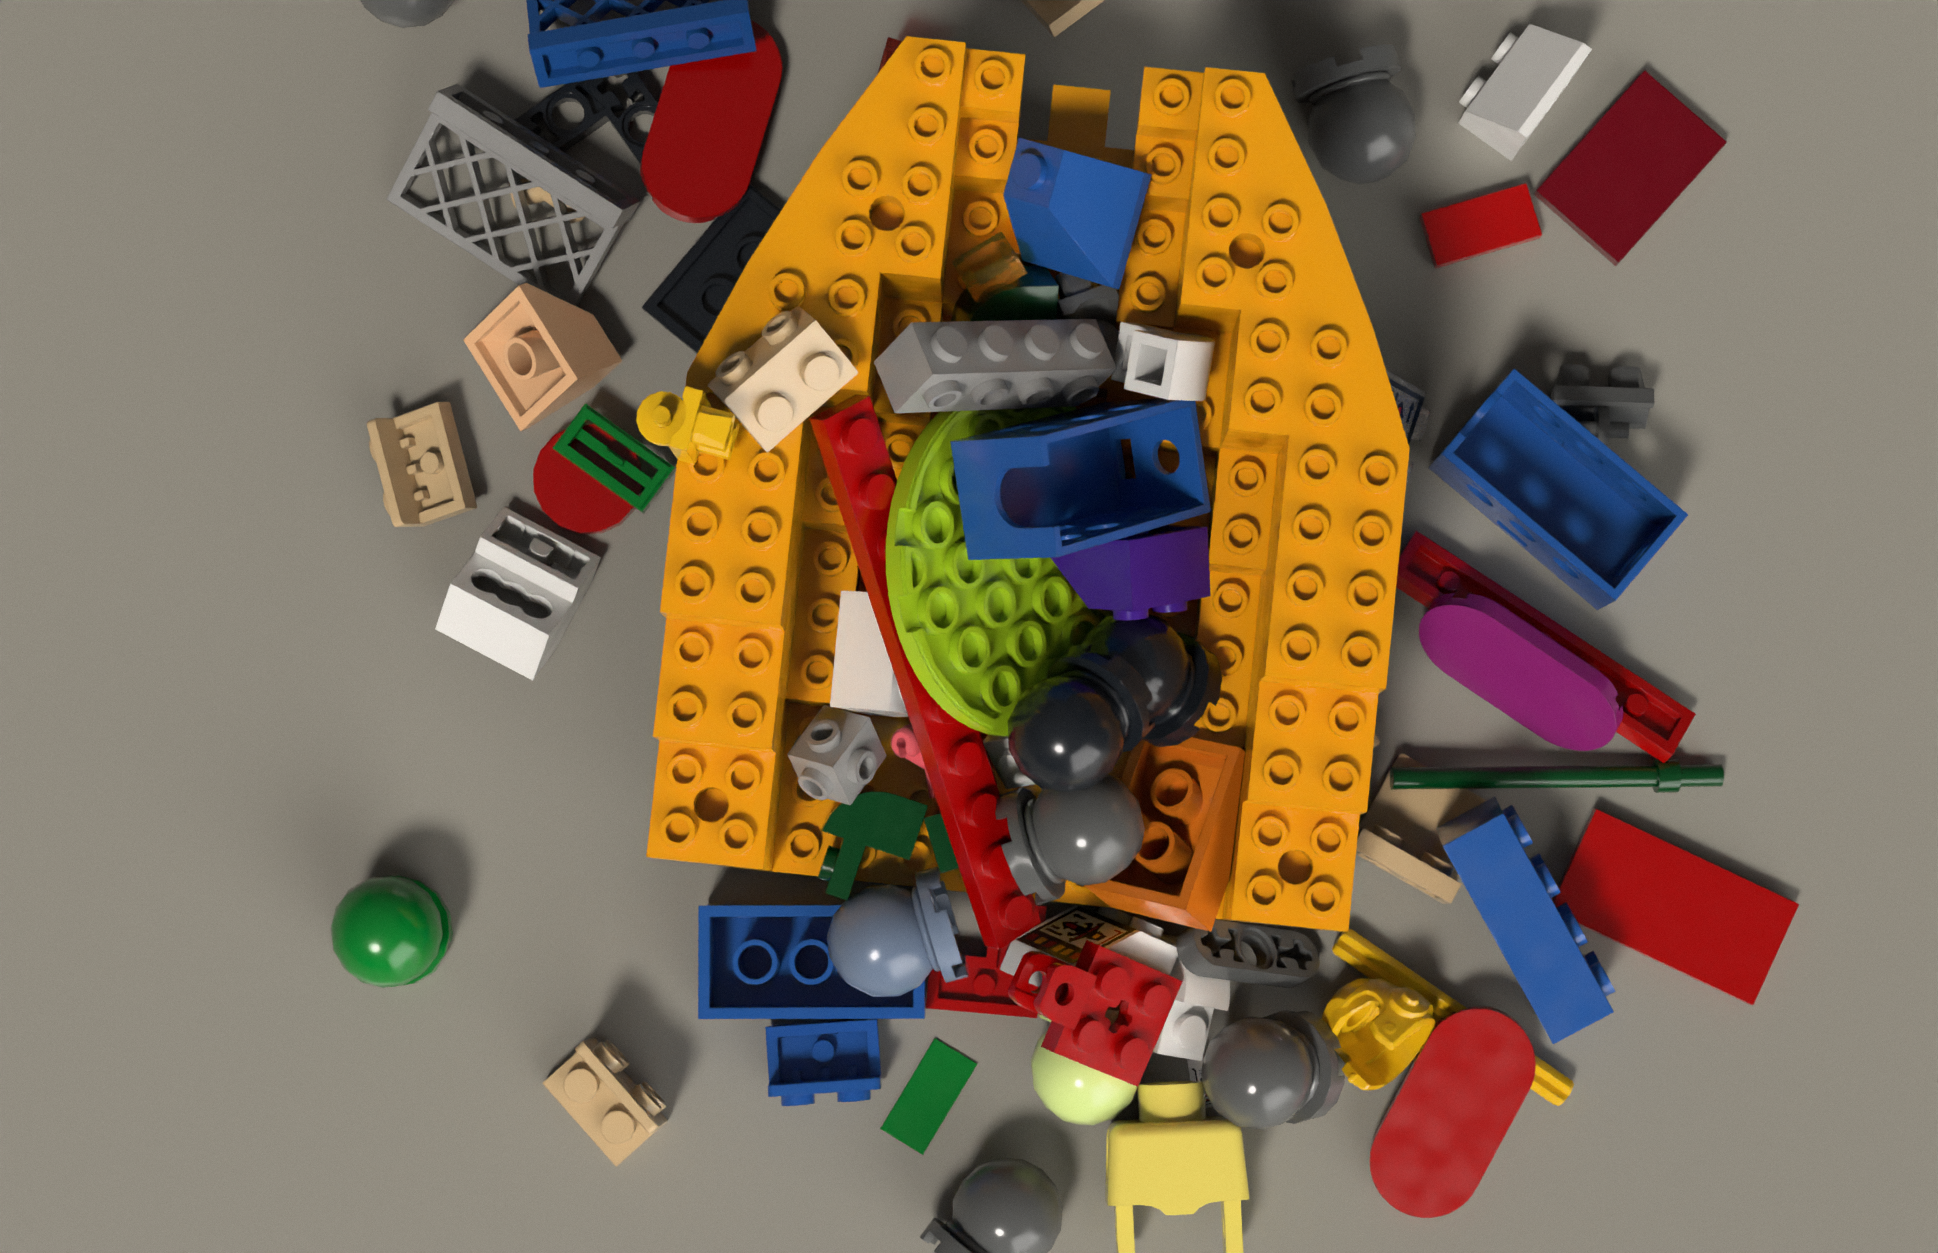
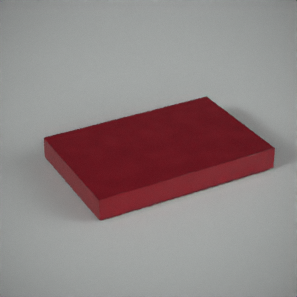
(1630, 168)

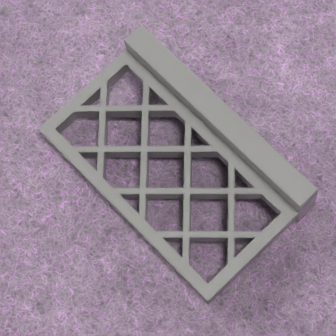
(522, 154)

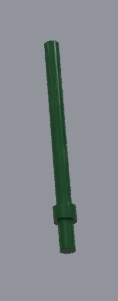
(1663, 777)

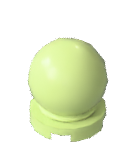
(1075, 1090)

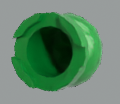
(391, 931)

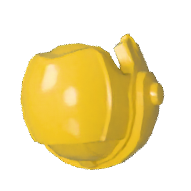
(1378, 1029)

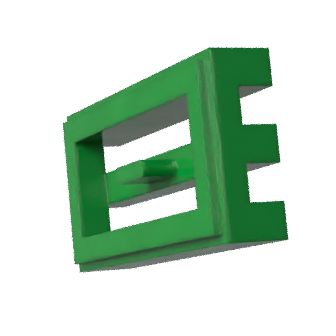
(652, 485)

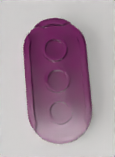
(1521, 671)

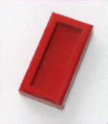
(1480, 226)

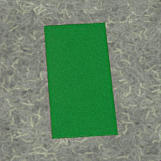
(928, 1096)

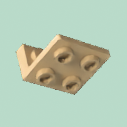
(1403, 837)
(606, 1099)

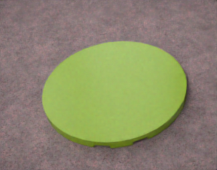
(972, 626)

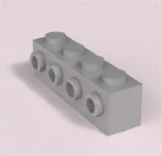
(994, 365)

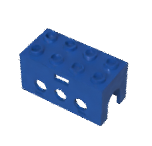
(1064, 480)
(1558, 491)

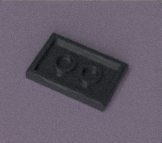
(705, 277)

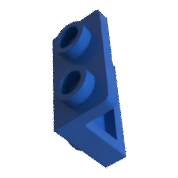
(823, 1059)

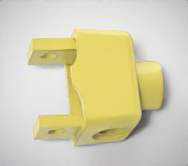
(1175, 1161)

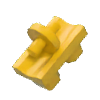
(687, 425)

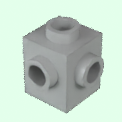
(836, 755)

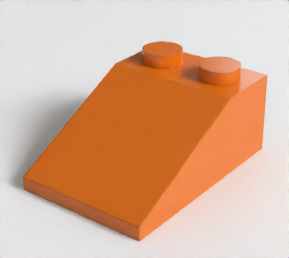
(1189, 834)

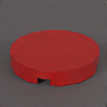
(576, 498)

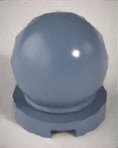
(894, 937)

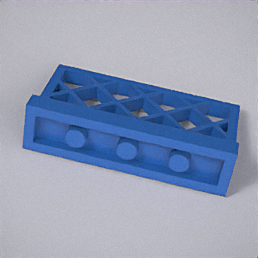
(634, 42)

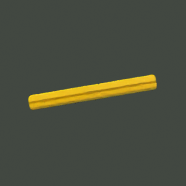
(1378, 964)

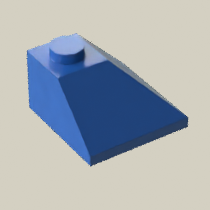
(1074, 211)

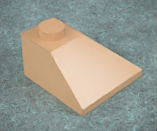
(540, 353)

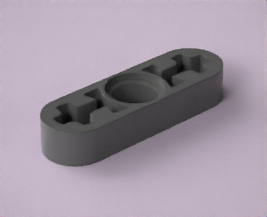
(1267, 943)

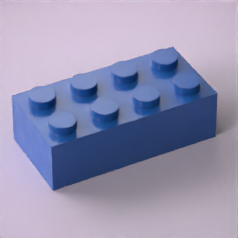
(1519, 911)
(779, 967)

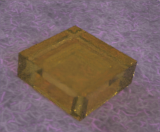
(989, 266)

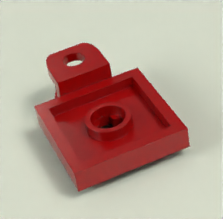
(1078, 1002)

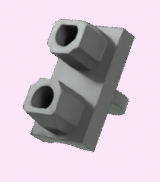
(1089, 301)
(1604, 410)

